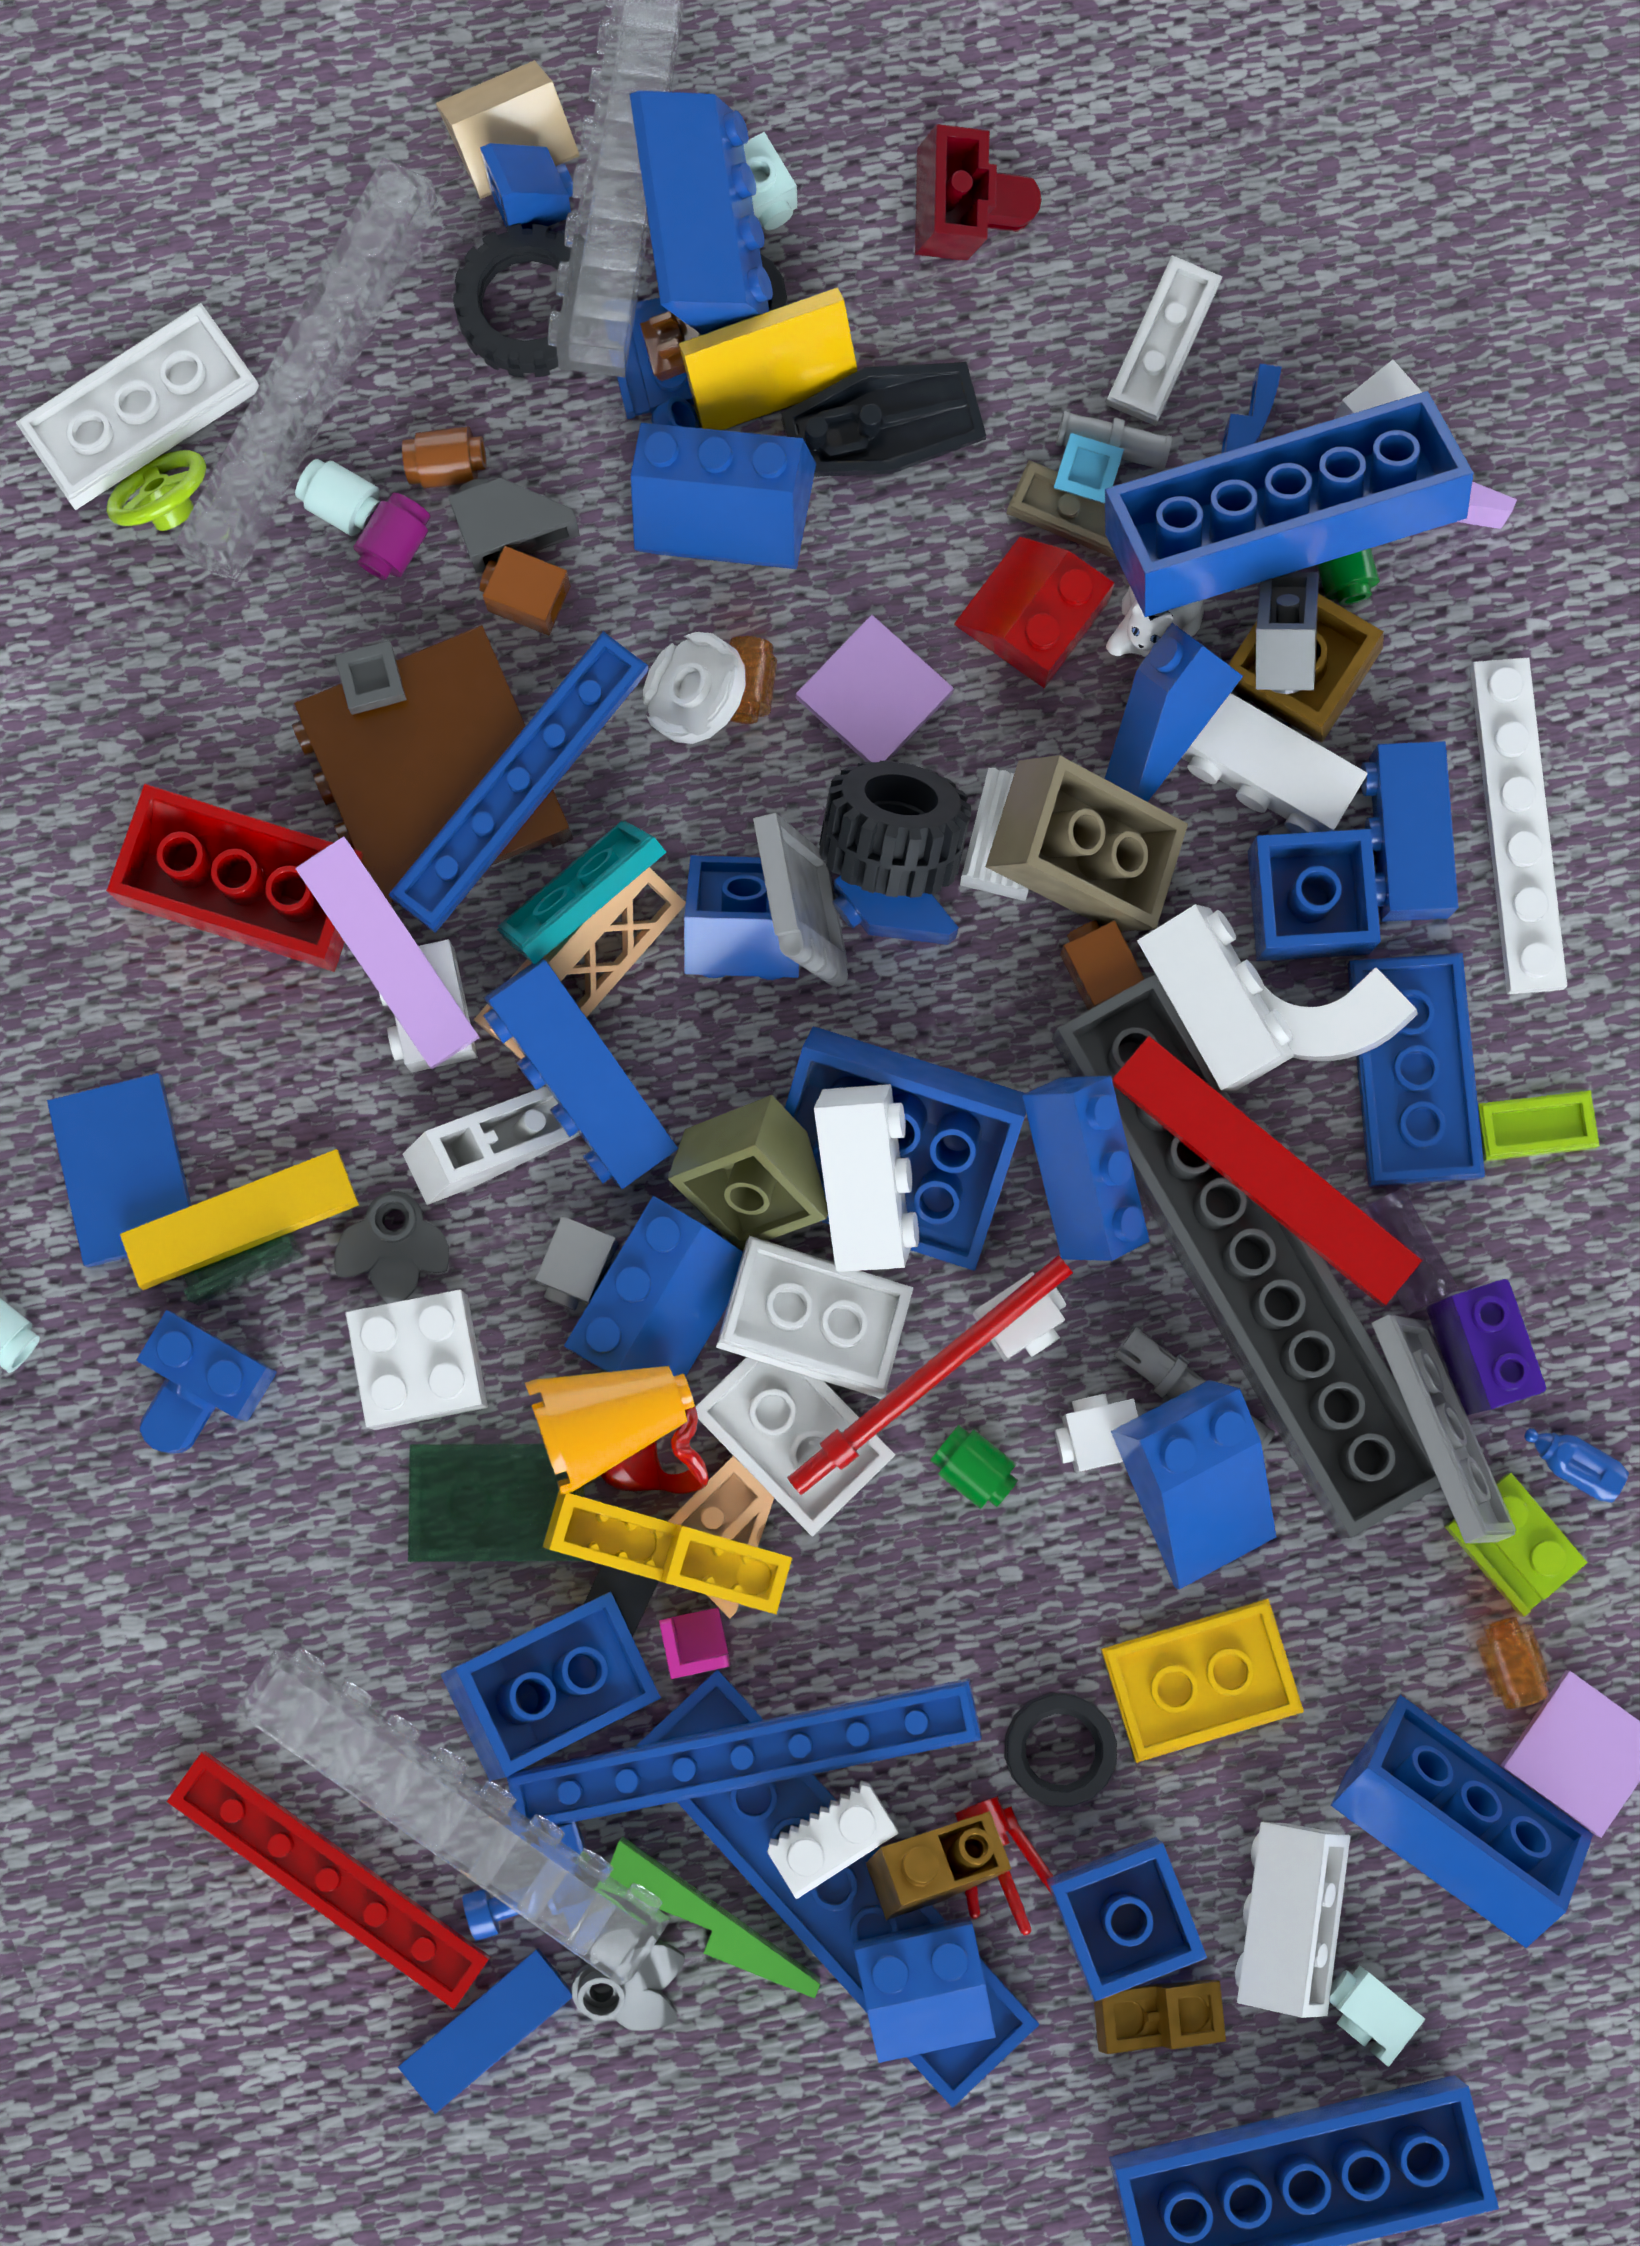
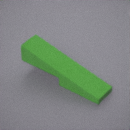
(730, 1937)

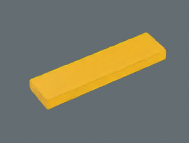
(239, 1219)

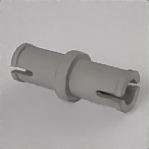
(1138, 445)

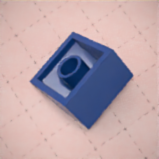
(731, 921)
(924, 1989)

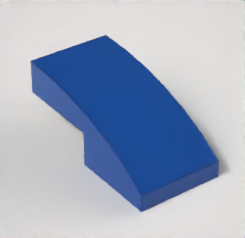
(1244, 429)

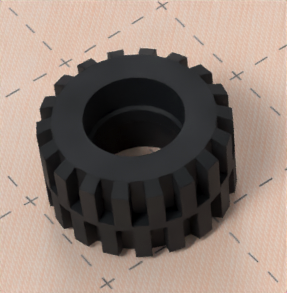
(894, 828)

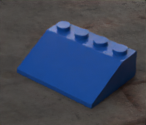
(955, 1135)

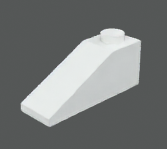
(484, 1144)

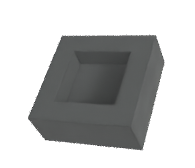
(370, 677)

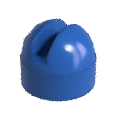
(675, 412)

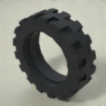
(471, 282)

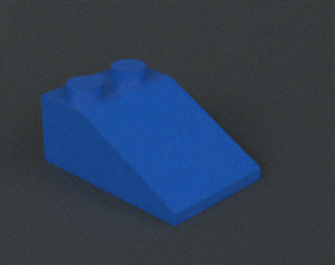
(1199, 1479)
(550, 1687)

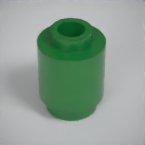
(1349, 577)
(975, 1467)

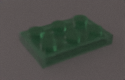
(481, 1503)

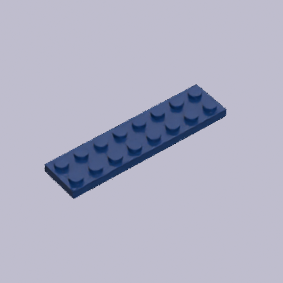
(838, 1908)

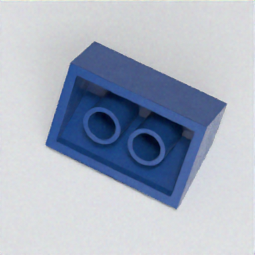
(720, 495)
(658, 1295)

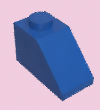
(527, 184)
(894, 917)

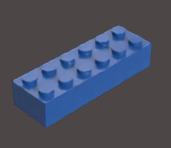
(1287, 503)
(1314, 2174)

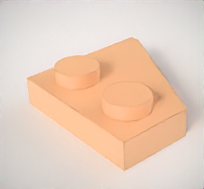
(728, 1507)

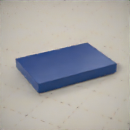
(118, 1162)

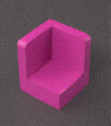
(694, 1643)

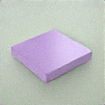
(874, 692)
(1579, 1754)

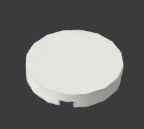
(694, 688)

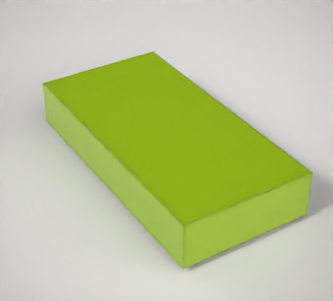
(1538, 1125)

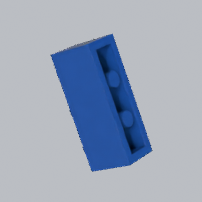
(1412, 830)
(1086, 1168)

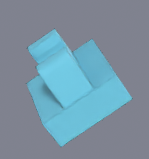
(1088, 468)

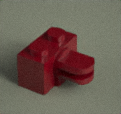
(965, 195)

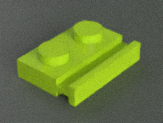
(1531, 1561)

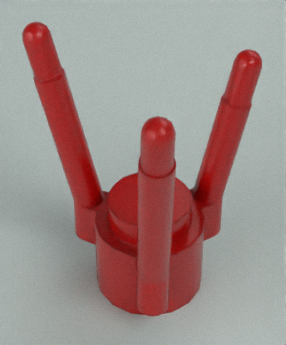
(1006, 1822)

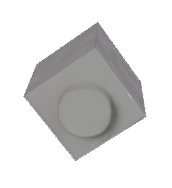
(575, 1263)

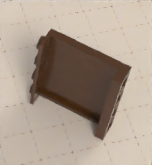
(416, 761)

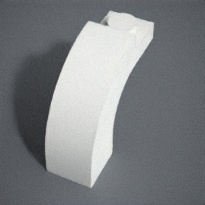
(1348, 1026)

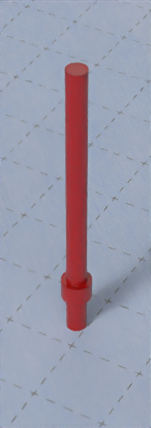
(841, 1447)

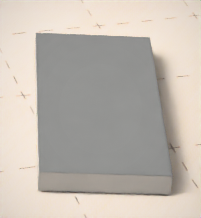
(1444, 1429)

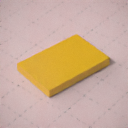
(769, 360)
(1201, 1680)

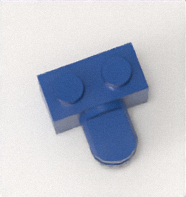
(199, 1377)

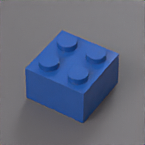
(1313, 895)
(1126, 1918)

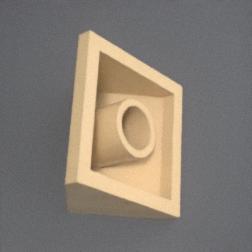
(510, 110)

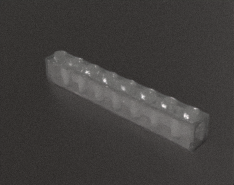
(612, 219)
(309, 371)
(455, 1815)

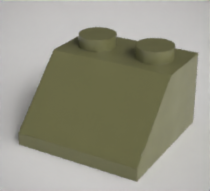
(751, 1173)

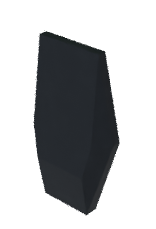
(888, 419)

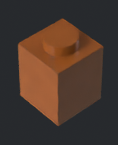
(525, 590)
(1099, 962)

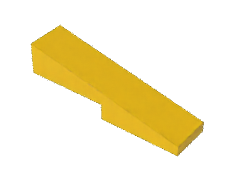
(667, 1552)

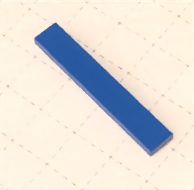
(518, 782)

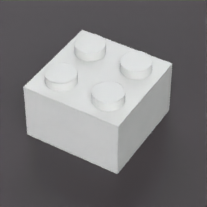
(416, 1360)

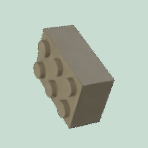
(1086, 844)

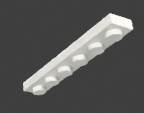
(1518, 826)

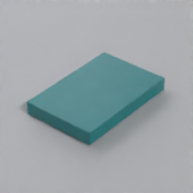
(580, 890)

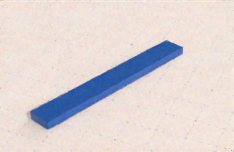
(748, 1754)

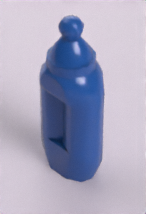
(1580, 1464)

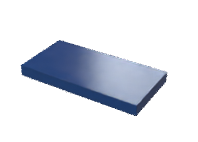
(1421, 1081)

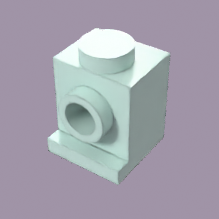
(1373, 2012)

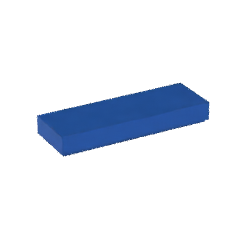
(486, 2030)

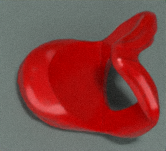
(645, 1472)

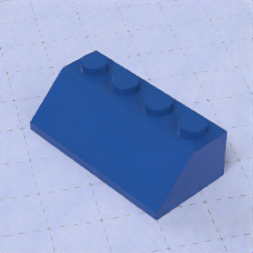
(700, 208)
(1464, 1822)

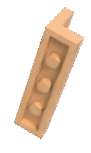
(582, 943)

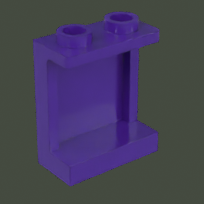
(1486, 1347)

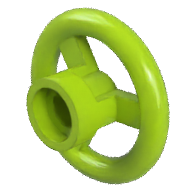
(161, 497)

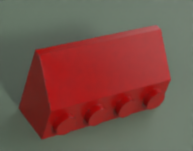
(224, 876)

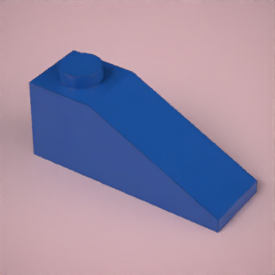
(1166, 710)

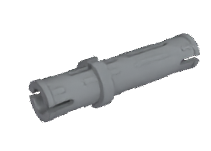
(1168, 1372)

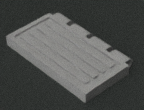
(801, 900)

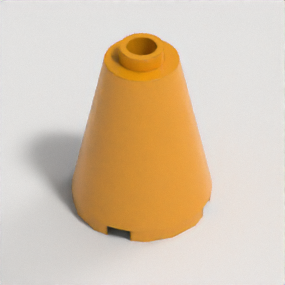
(606, 1418)

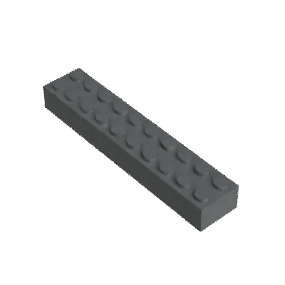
(1262, 1288)

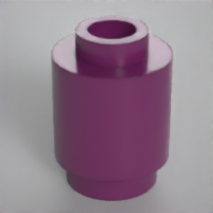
(392, 536)

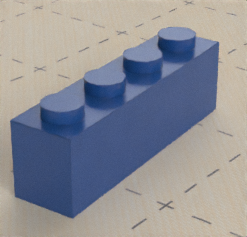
(579, 1073)

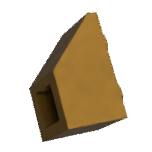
(937, 1865)

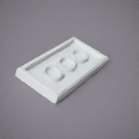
(138, 406)

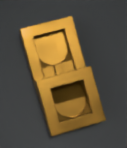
(1161, 2017)

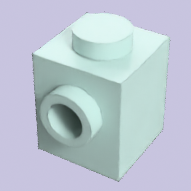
(775, 187)

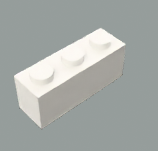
(1274, 767)
(1217, 997)
(865, 1177)
(1292, 1919)

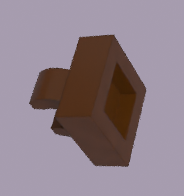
(662, 340)

